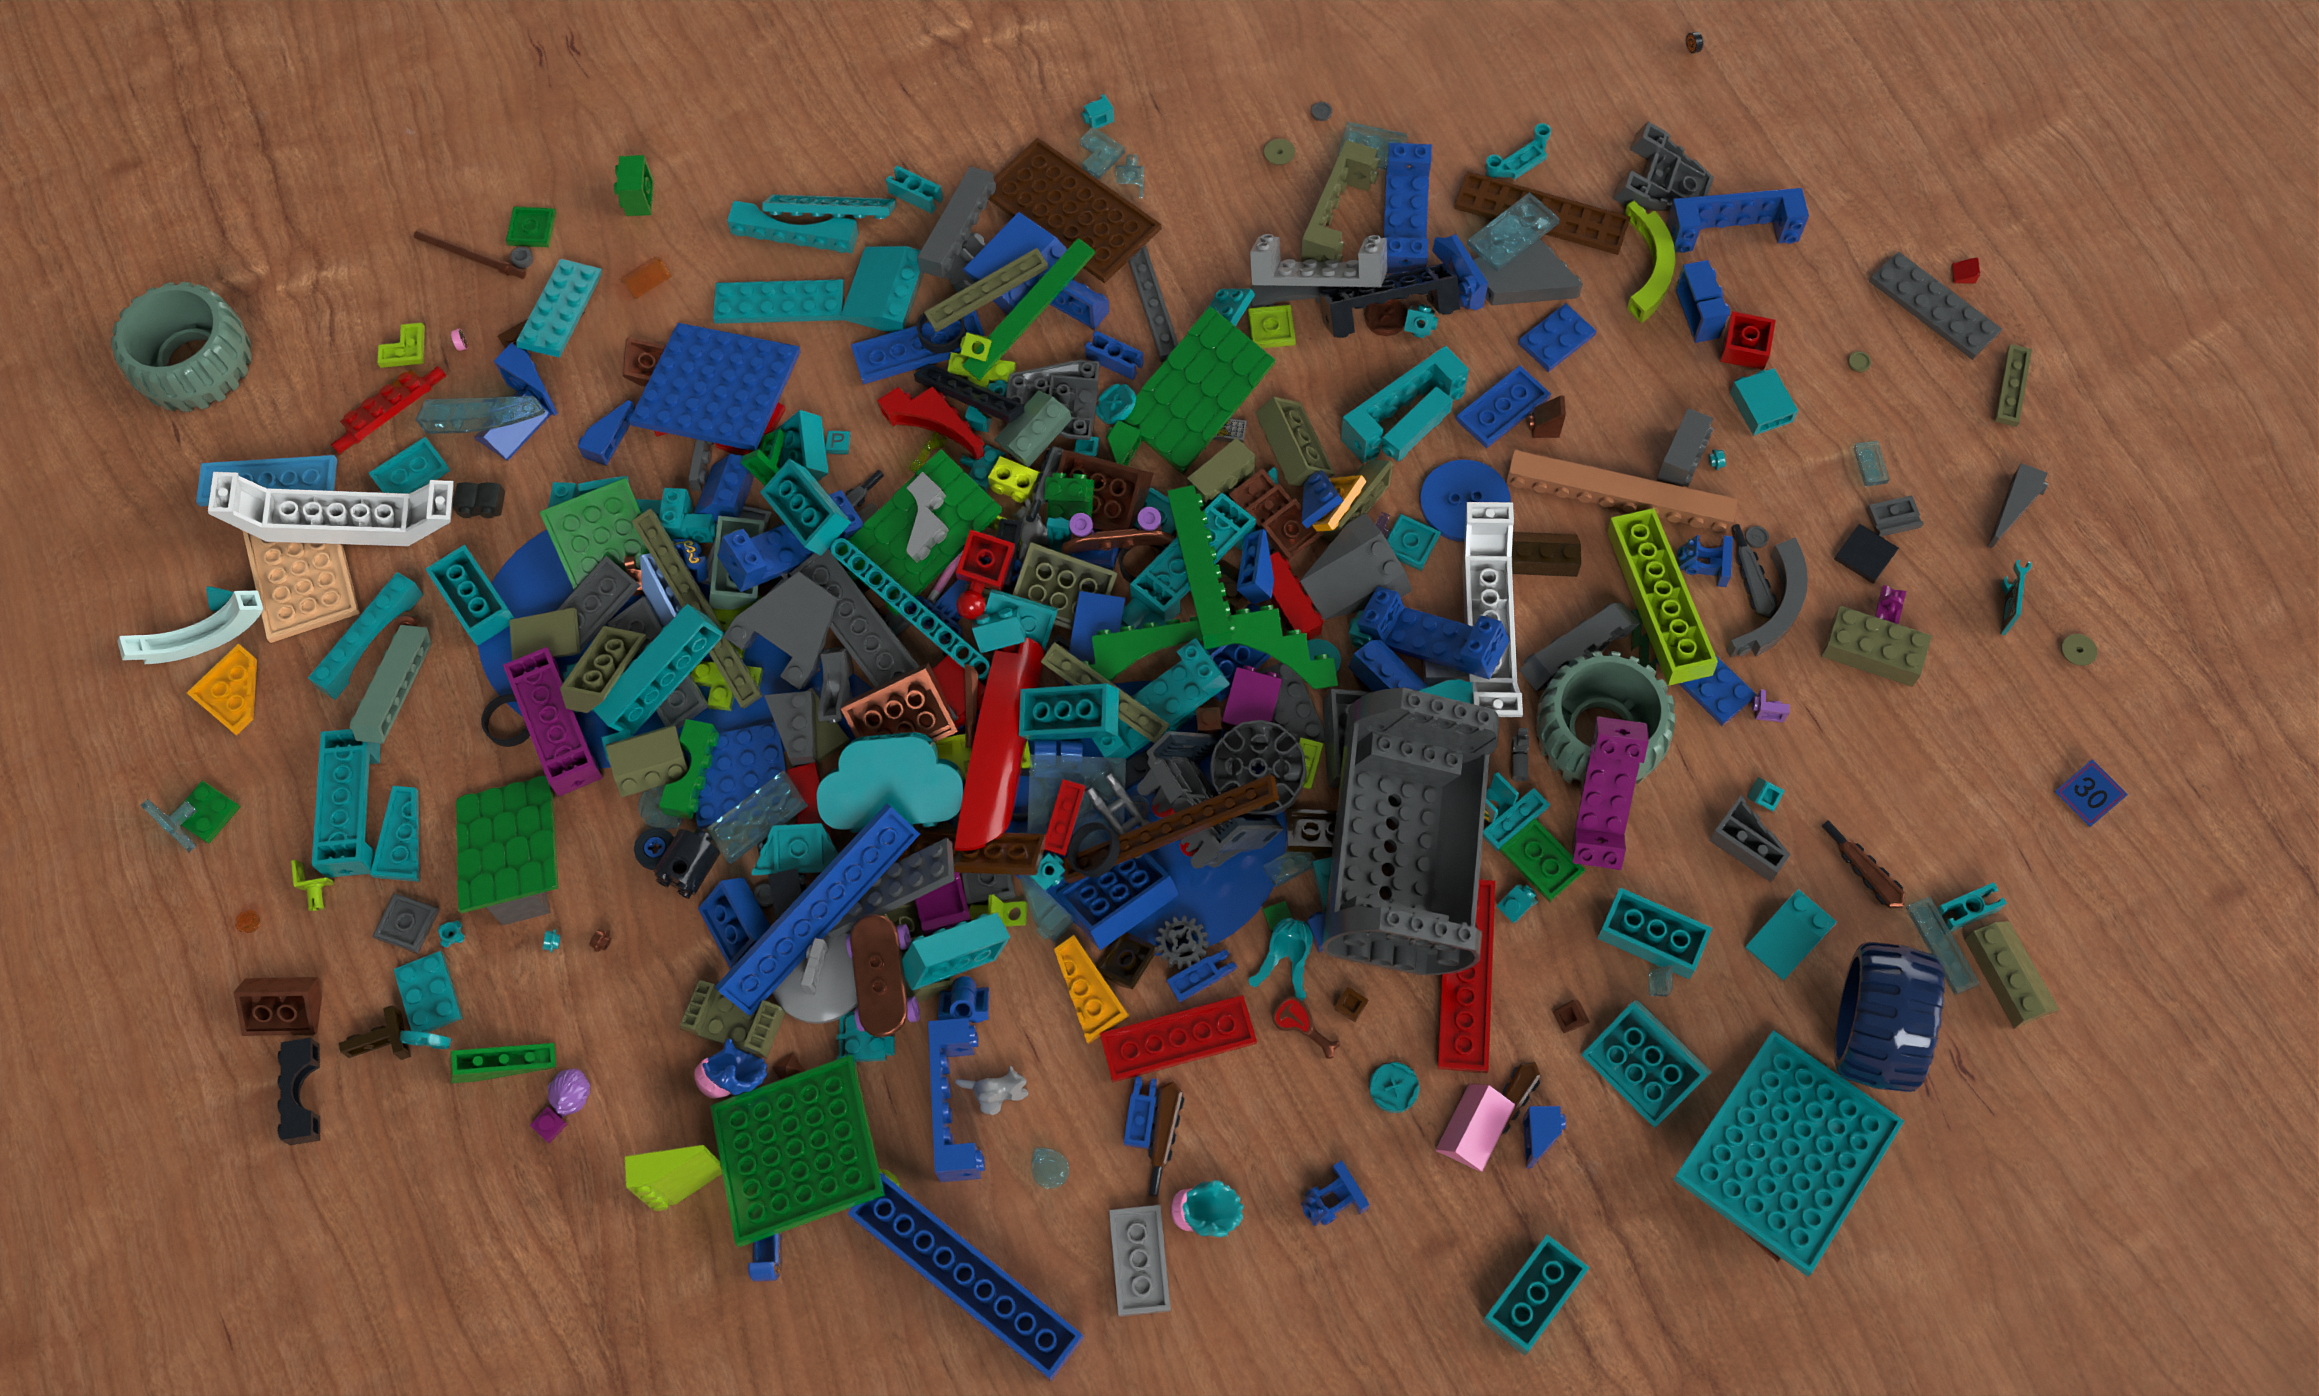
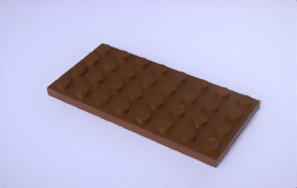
(1073, 206)

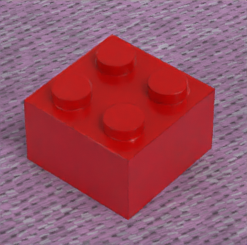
(1748, 340)

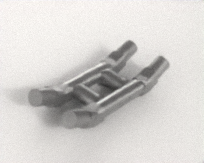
(1122, 800)

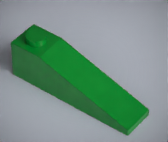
(499, 1062)

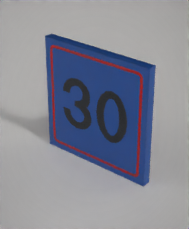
(2091, 793)

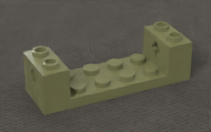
(1354, 168)

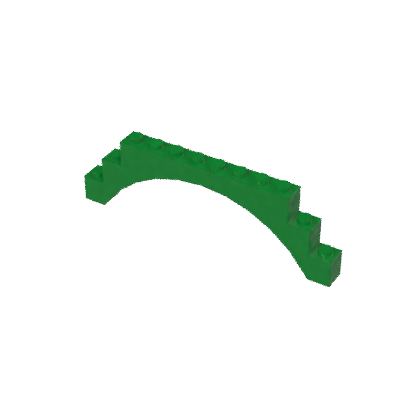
(1253, 629)

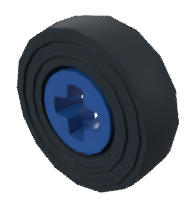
(646, 842)

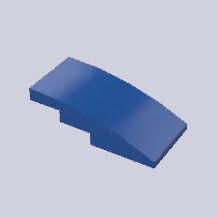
(1094, 614)

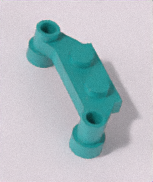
(1523, 159)

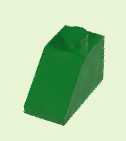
(1123, 442)

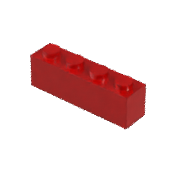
(1293, 605)
(807, 782)

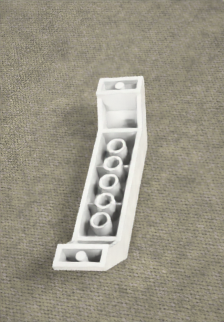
(330, 515)
(1490, 594)

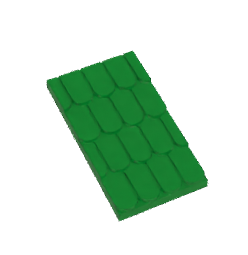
(1198, 389)
(888, 531)
(507, 850)

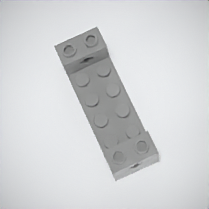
(1367, 272)

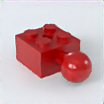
(991, 576)

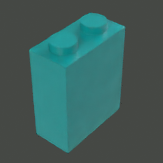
(1763, 401)

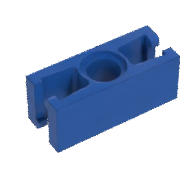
(1114, 347)

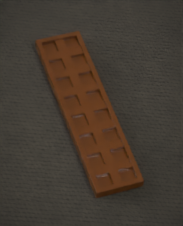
(1577, 223)

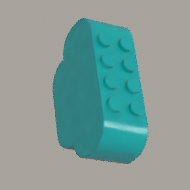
(894, 771)

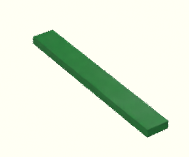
(1031, 307)

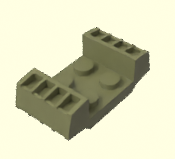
(718, 1019)

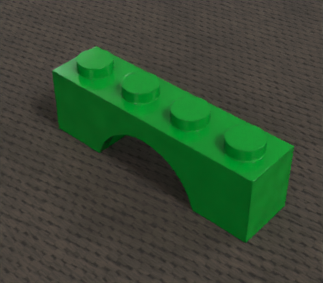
(681, 797)

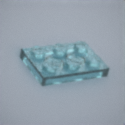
(1374, 138)

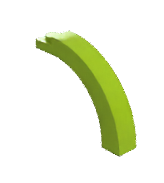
(1662, 250)

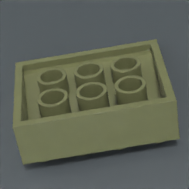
(1057, 579)

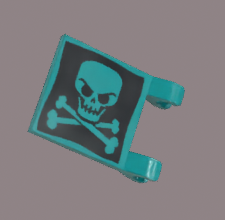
(2013, 596)

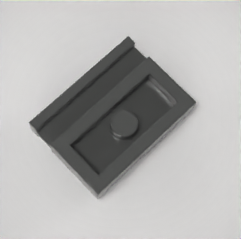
(1895, 516)

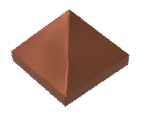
(788, 1067)

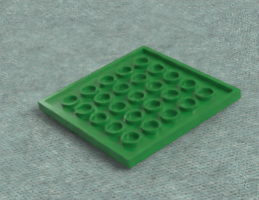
(796, 1151)

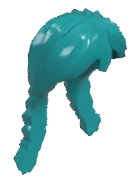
(1289, 939)

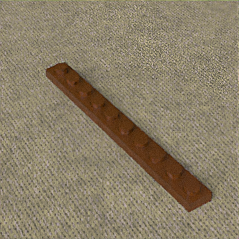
(1179, 825)

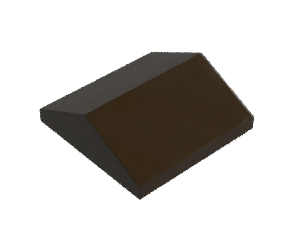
(1127, 960)

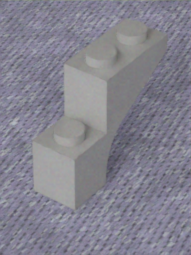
(927, 527)

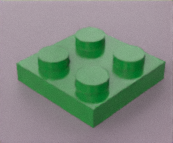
(212, 812)

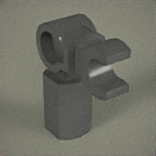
(1520, 747)

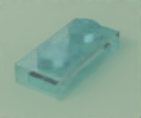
(1871, 463)
(1288, 866)

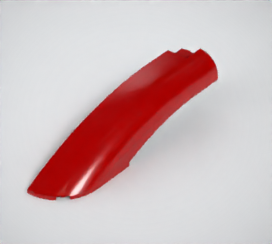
(997, 747)

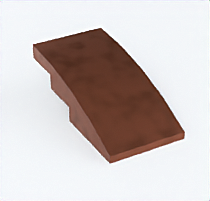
(1275, 513)

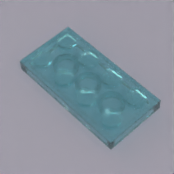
(1513, 231)
(754, 817)

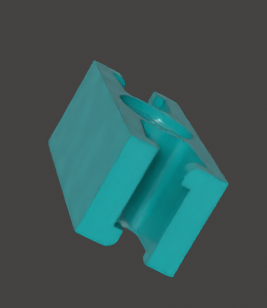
(914, 189)
(1973, 899)

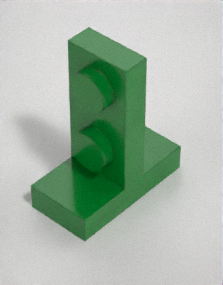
(764, 461)

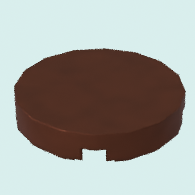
(1386, 318)

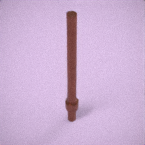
(503, 267)

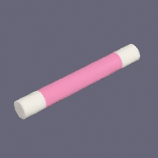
(943, 580)

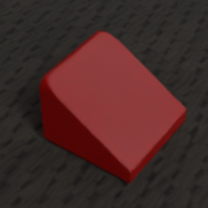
(1966, 271)

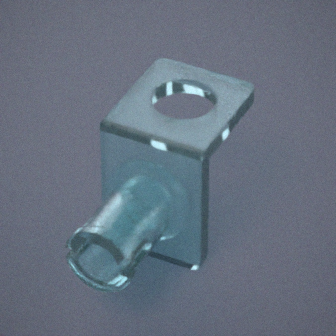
(1131, 173)

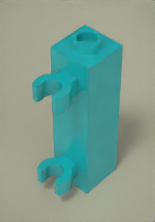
(1416, 424)

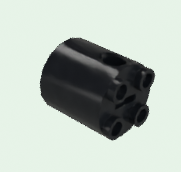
(690, 854)

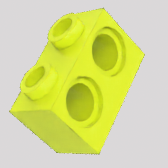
(1017, 476)

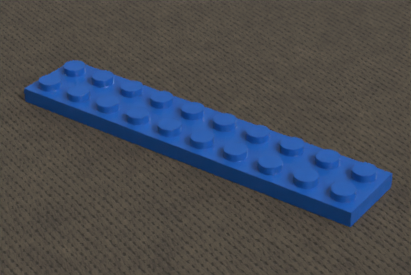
(817, 910)

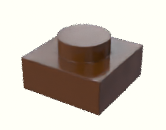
(1351, 1004)

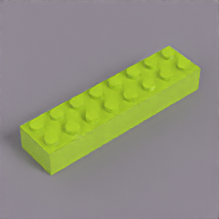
(1662, 597)

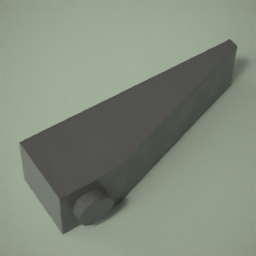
(2022, 492)

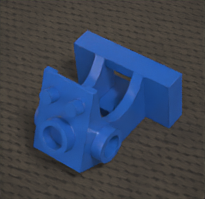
(1719, 559)
(1346, 1192)

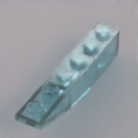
(475, 414)

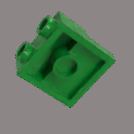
(1068, 495)

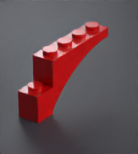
(930, 413)

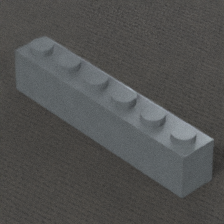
(956, 222)

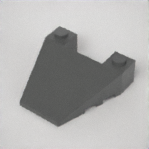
(1667, 173)
(794, 620)

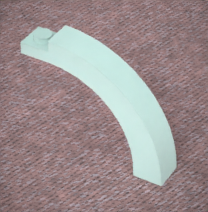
(203, 636)

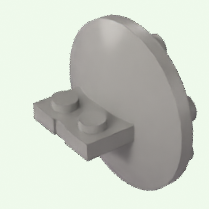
(821, 985)

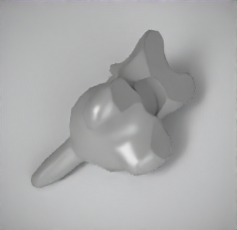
(1032, 532)
(993, 1091)

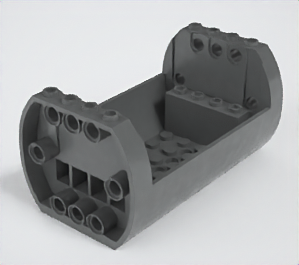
(1436, 766)

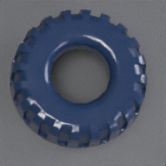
(1889, 1016)

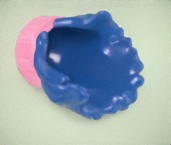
(729, 1072)

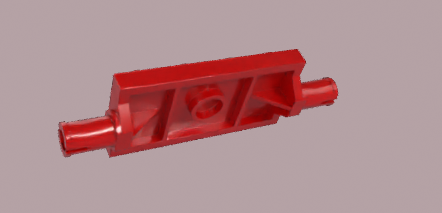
(384, 406)

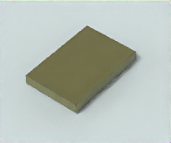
(553, 630)
(829, 735)

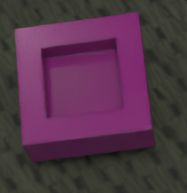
(548, 1125)

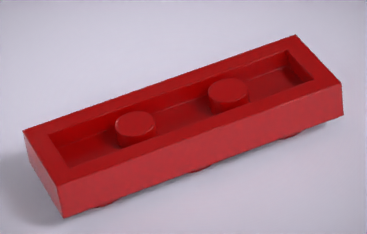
(1064, 817)

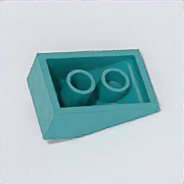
(1790, 934)

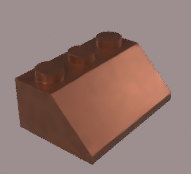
(278, 1006)

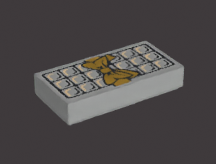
(1232, 430)

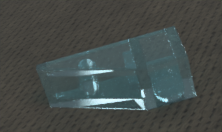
(1047, 913)

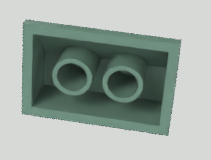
(1035, 428)

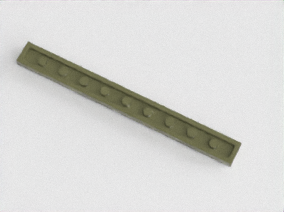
(688, 592)

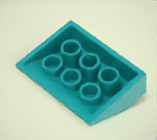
(884, 288)
(1646, 1063)

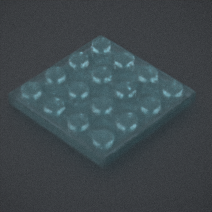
(1044, 785)

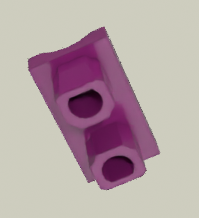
(1890, 604)

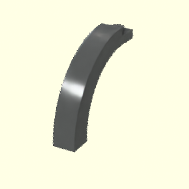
(1794, 580)

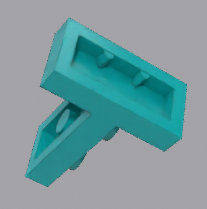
(1058, 532)

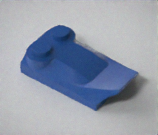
(1471, 282)

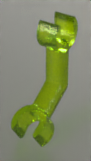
(925, 451)

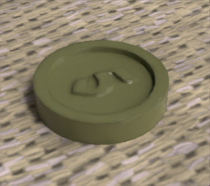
(1859, 361)

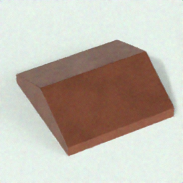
(640, 360)

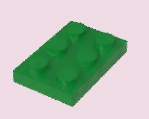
(1542, 860)

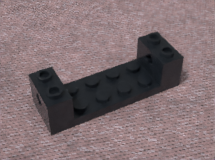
(1435, 281)

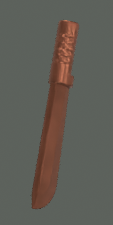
(971, 689)

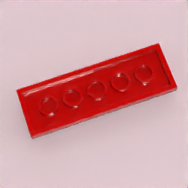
(1178, 1038)

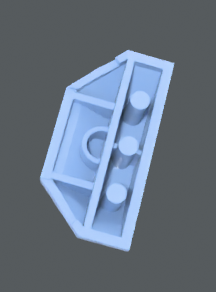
(658, 590)

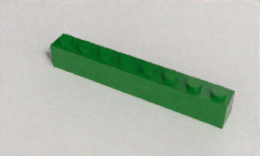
(1200, 568)

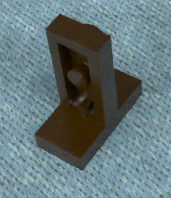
(379, 1037)

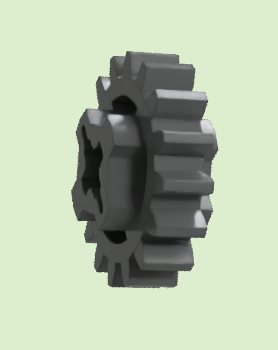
(1190, 947)

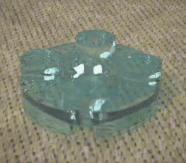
(651, 814)

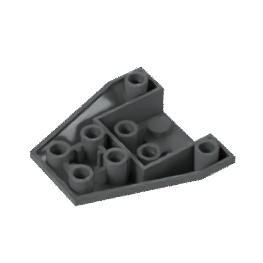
(1070, 383)

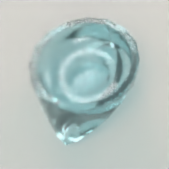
(1049, 1168)

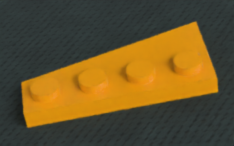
(1092, 996)

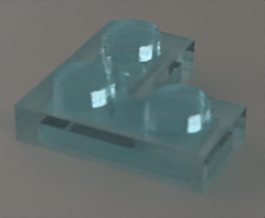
(1105, 152)

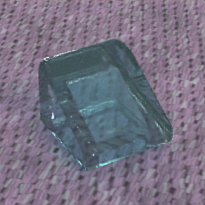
(1660, 981)

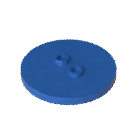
(1451, 487)

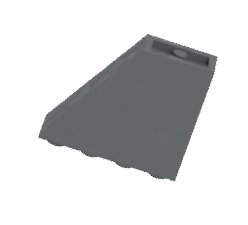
(1530, 278)

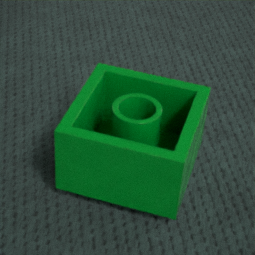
(634, 185)

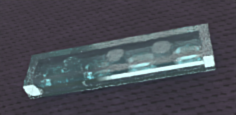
(1942, 945)

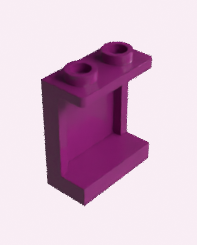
(1252, 696)
(943, 907)

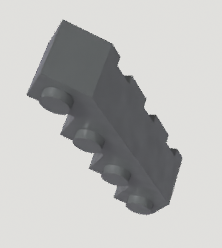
(1589, 636)

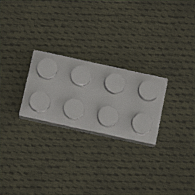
(1139, 1261)

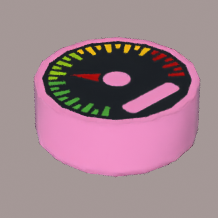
(459, 340)

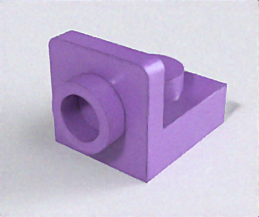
(1770, 710)

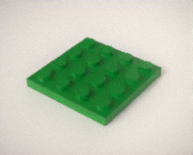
(594, 528)

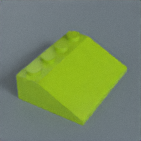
(670, 1175)

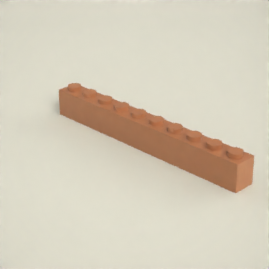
(1622, 491)

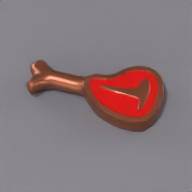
(1295, 1016)

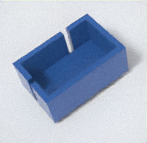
(1702, 301)

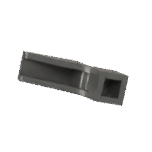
(836, 687)

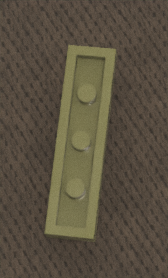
(2013, 385)

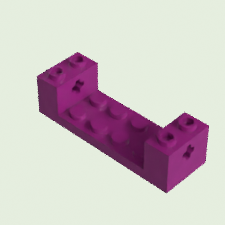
(550, 724)
(1608, 792)

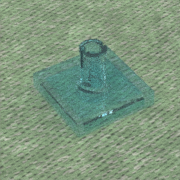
(172, 822)

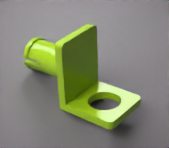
(313, 887)
(1003, 909)

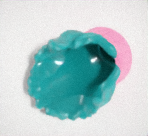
(1207, 1209)

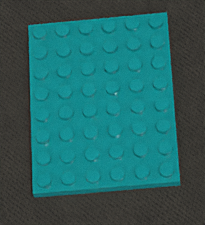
(1789, 1152)

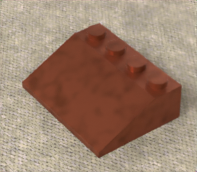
(1117, 489)
(902, 706)

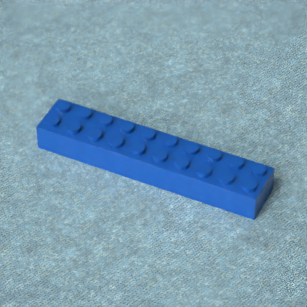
(968, 1279)

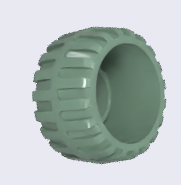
(164, 322)
(1607, 684)

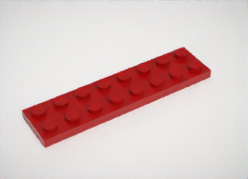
(1467, 999)

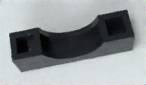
(297, 1062)

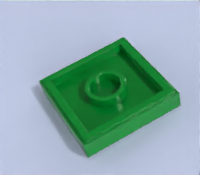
(531, 227)

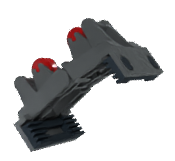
(1181, 784)

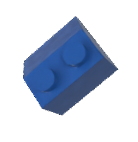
(1541, 1130)

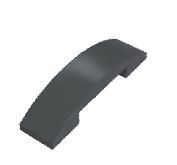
(1268, 294)

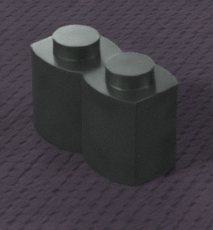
(478, 499)

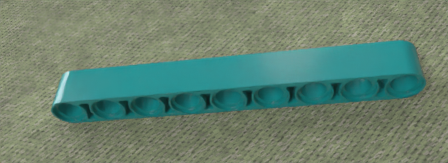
(902, 603)

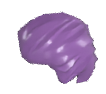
(568, 1092)

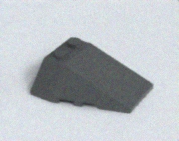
(1352, 570)

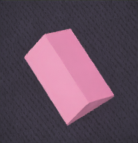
(1476, 1126)

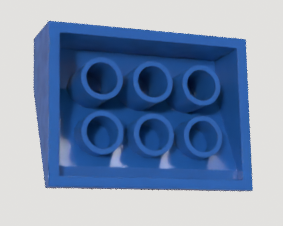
(1010, 243)
(1119, 899)

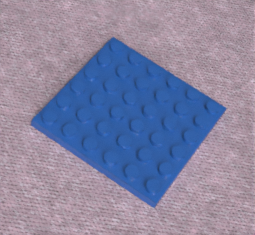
(715, 386)

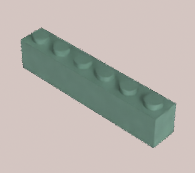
(390, 684)

